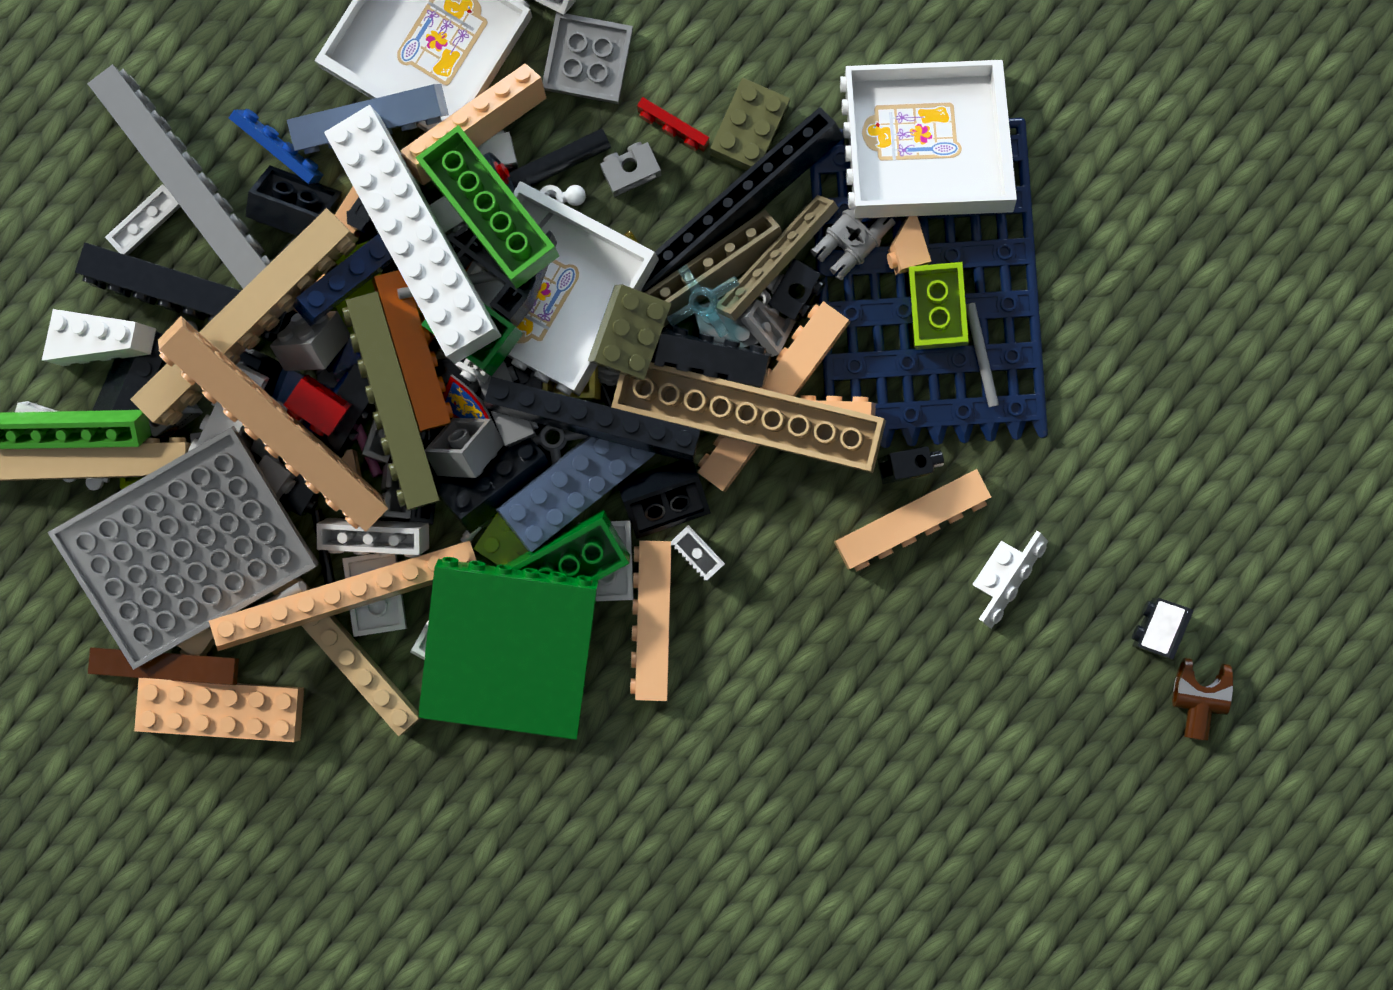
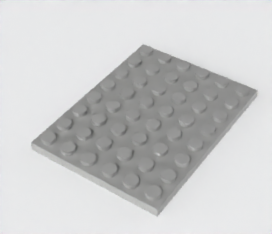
(183, 547)

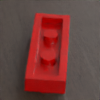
(672, 125)

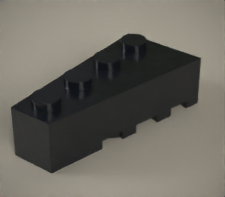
(475, 499)

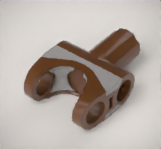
(1202, 700)

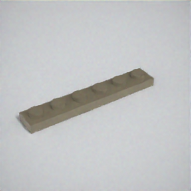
(777, 257)

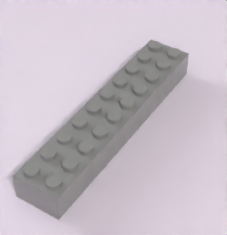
(180, 174)

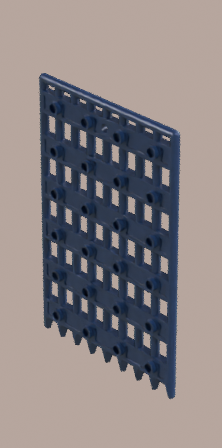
(957, 360)

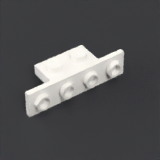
(1004, 575)

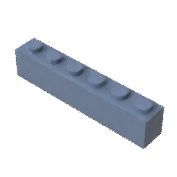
(395, 110)

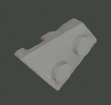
(767, 326)

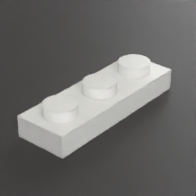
(143, 221)

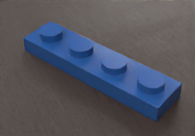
(269, 139)

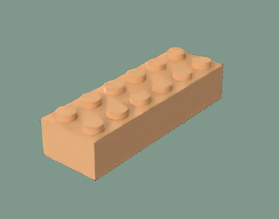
(219, 710)

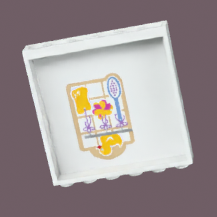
(420, 43)
(928, 139)
(573, 291)

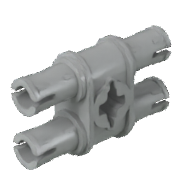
(854, 250)

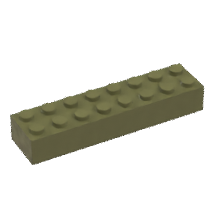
(391, 400)

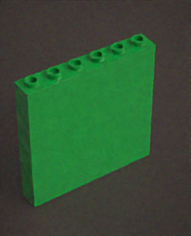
(507, 648)

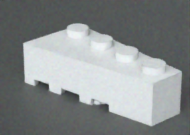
(89, 338)

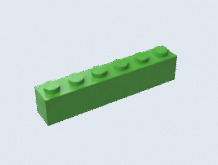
(73, 429)

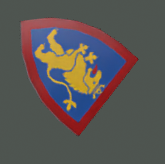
(464, 399)

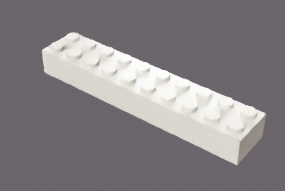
(412, 234)

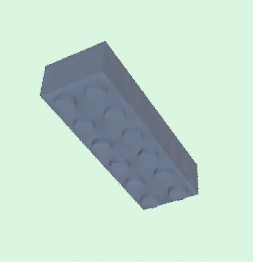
(568, 488)

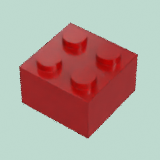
(316, 405)

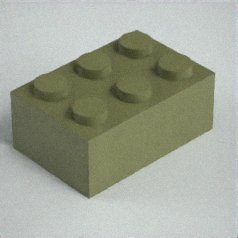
(749, 125)
(629, 332)

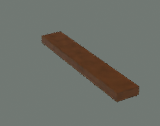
(166, 666)

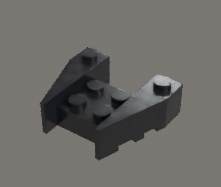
(510, 302)

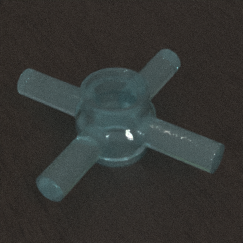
(694, 307)

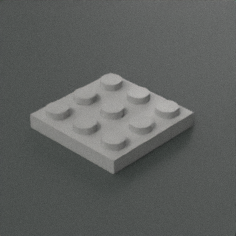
(587, 57)

